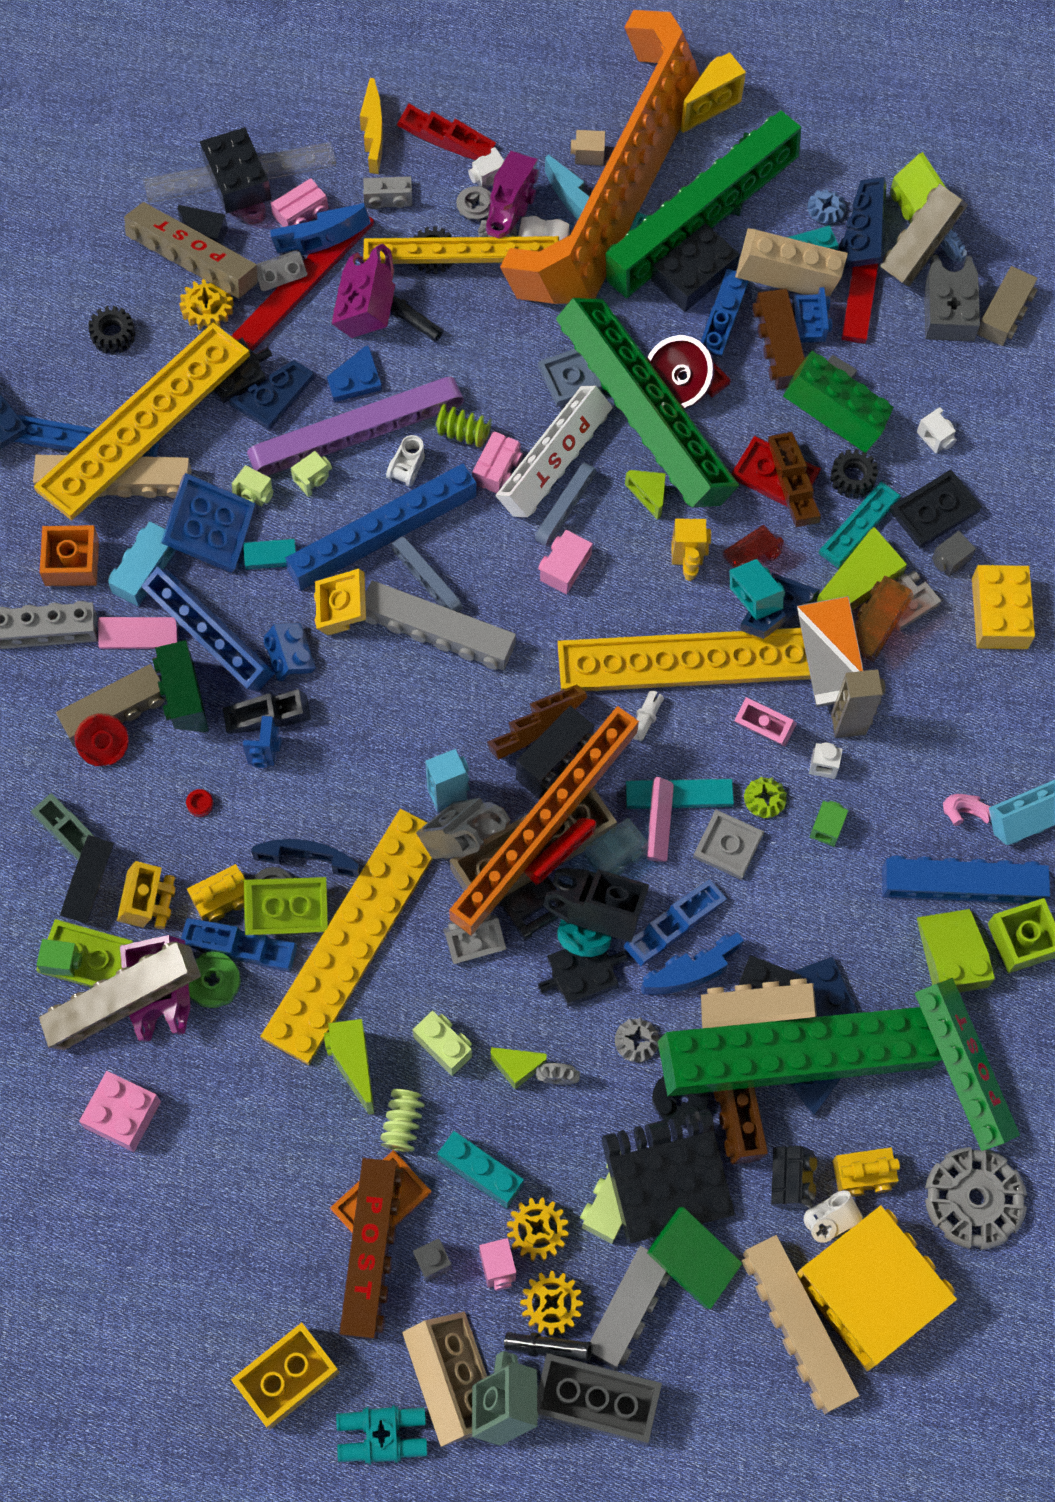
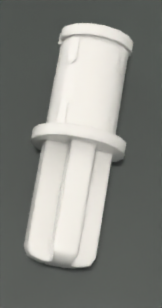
(647, 714)

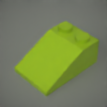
(955, 950)
(348, 1047)

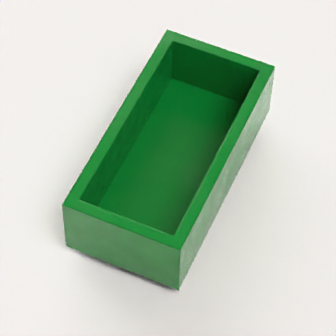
(838, 401)

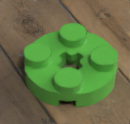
(222, 992)

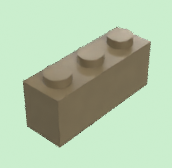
(1008, 306)

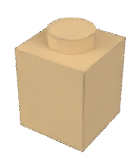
(588, 147)

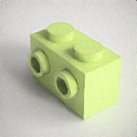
(442, 1042)

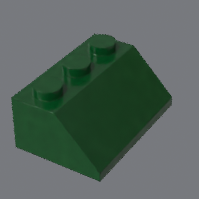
(180, 687)

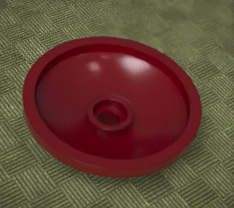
(680, 356)

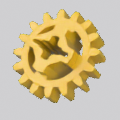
(194, 303)
(526, 1222)
(561, 1314)

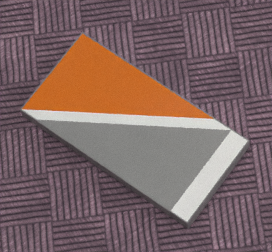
(829, 646)

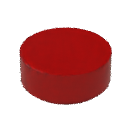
(199, 803)

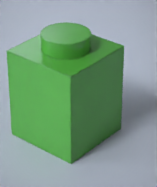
(829, 823)
(59, 958)

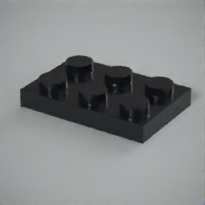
(935, 508)

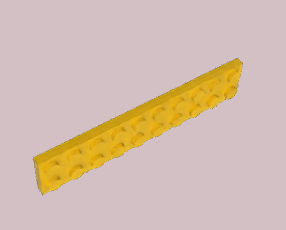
(141, 421)
(682, 660)
(350, 940)

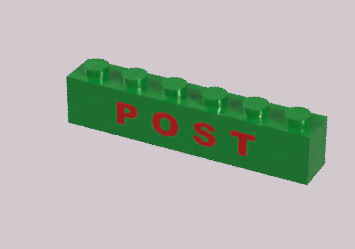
(967, 1064)

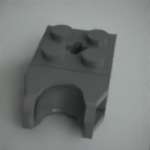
(951, 302)
(462, 828)

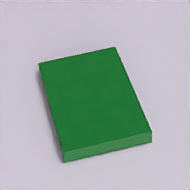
(694, 1258)

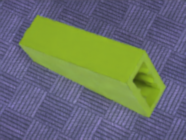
(863, 568)

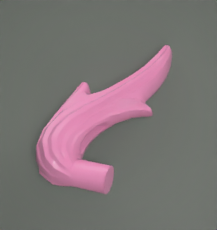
(965, 803)

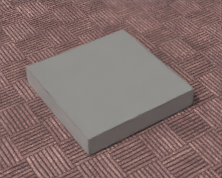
(728, 844)

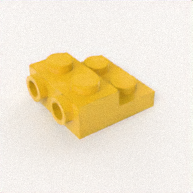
(340, 601)

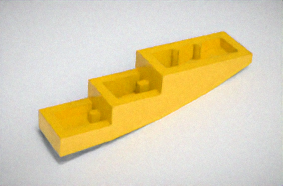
(372, 125)

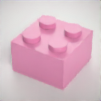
(120, 1111)

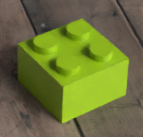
(1024, 935)

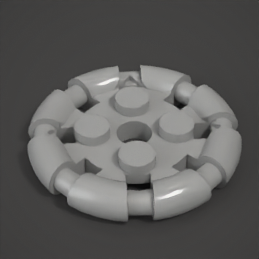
(964, 1210)

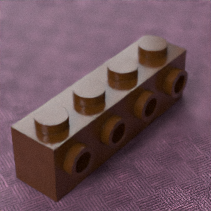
(742, 1125)

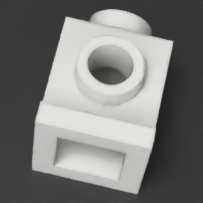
(485, 168)
(937, 431)
(826, 756)

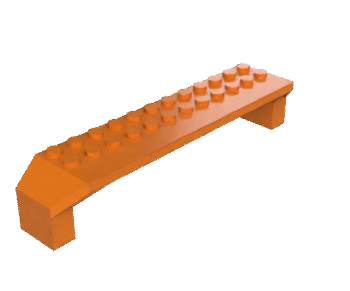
(578, 262)

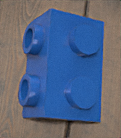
(812, 316)
(288, 650)
(263, 752)

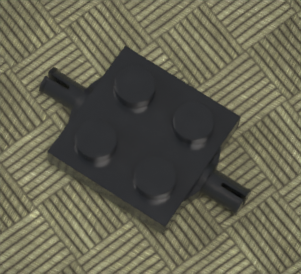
(244, 375)
(581, 976)

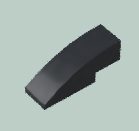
(284, 708)
(87, 879)

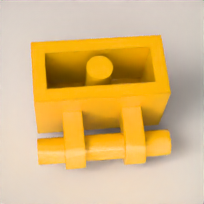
(690, 545)
(140, 893)
(218, 894)
(866, 1171)

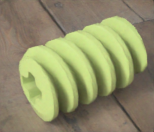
(401, 1120)

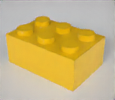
(1003, 607)
(285, 1376)

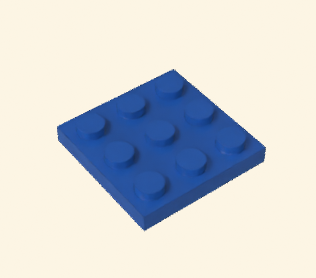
(208, 523)

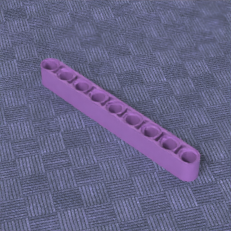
(355, 426)

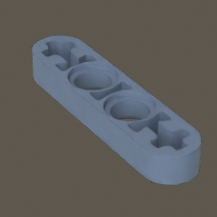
(565, 504)
(425, 575)

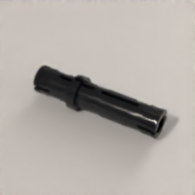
(401, 309)
(536, 1344)

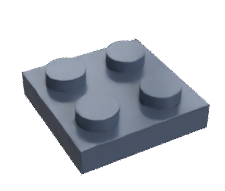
(566, 374)

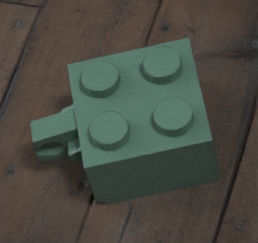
(505, 1401)

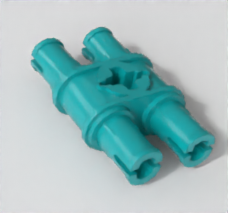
(369, 1421)

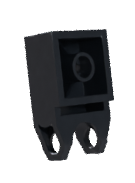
(599, 901)

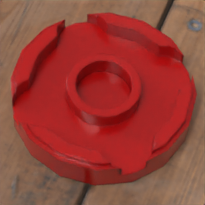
(101, 739)

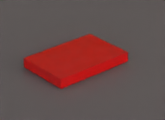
(759, 473)

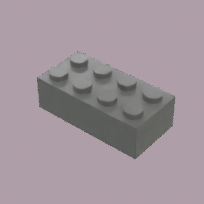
(597, 1399)

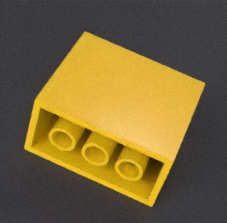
(875, 1287)

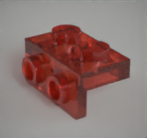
(756, 545)

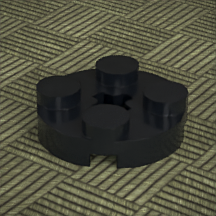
(666, 1105)

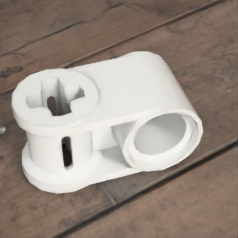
(405, 464)
(833, 1215)

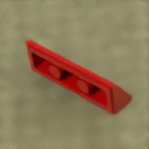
(560, 849)

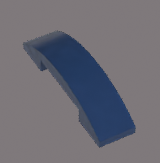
(273, 850)

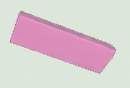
(136, 632)
(660, 820)

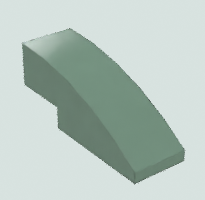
(61, 824)

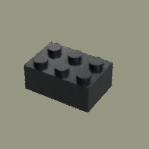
(235, 170)
(694, 267)
(553, 752)

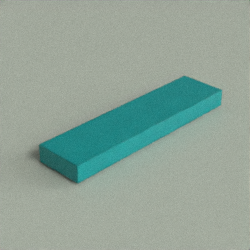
(858, 524)
(686, 793)

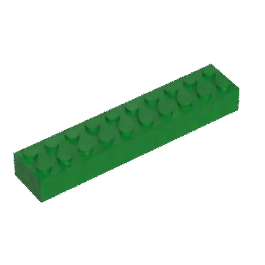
(703, 201)
(647, 403)
(796, 1051)

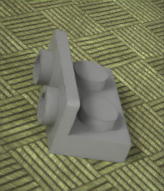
(387, 192)
(280, 270)
(484, 941)

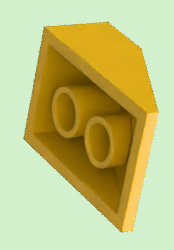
(714, 92)

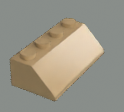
(789, 263)
(758, 1005)
(446, 1370)

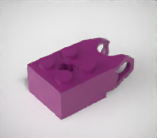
(511, 193)
(365, 294)
(172, 1005)

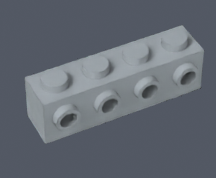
(48, 625)

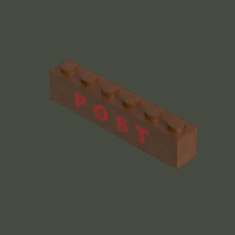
(370, 1249)

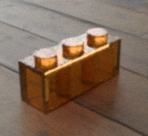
(881, 616)

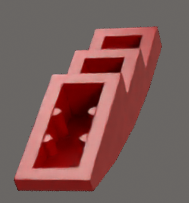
(445, 134)

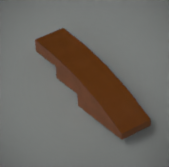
(794, 479)
(532, 726)

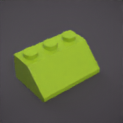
(913, 185)

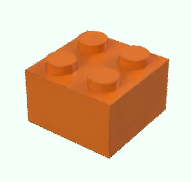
(69, 555)

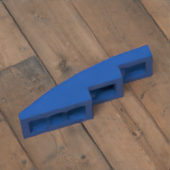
(675, 922)
(237, 946)

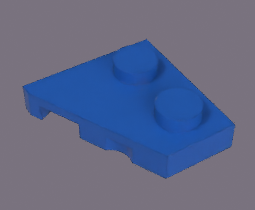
(354, 377)

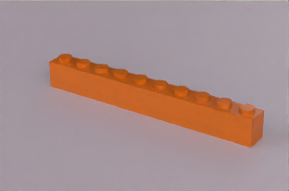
(543, 821)

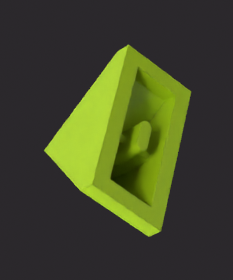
(648, 489)
(517, 1065)

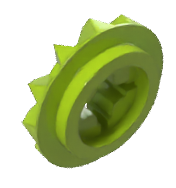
(759, 806)

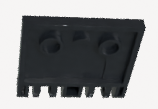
(667, 1175)

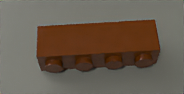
(779, 334)

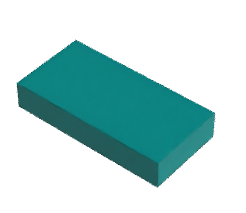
(268, 553)

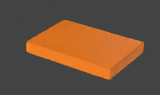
(410, 1194)

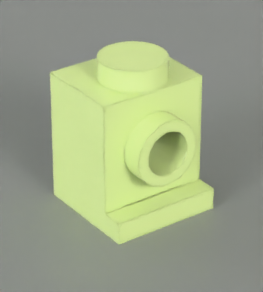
(311, 472)
(253, 486)

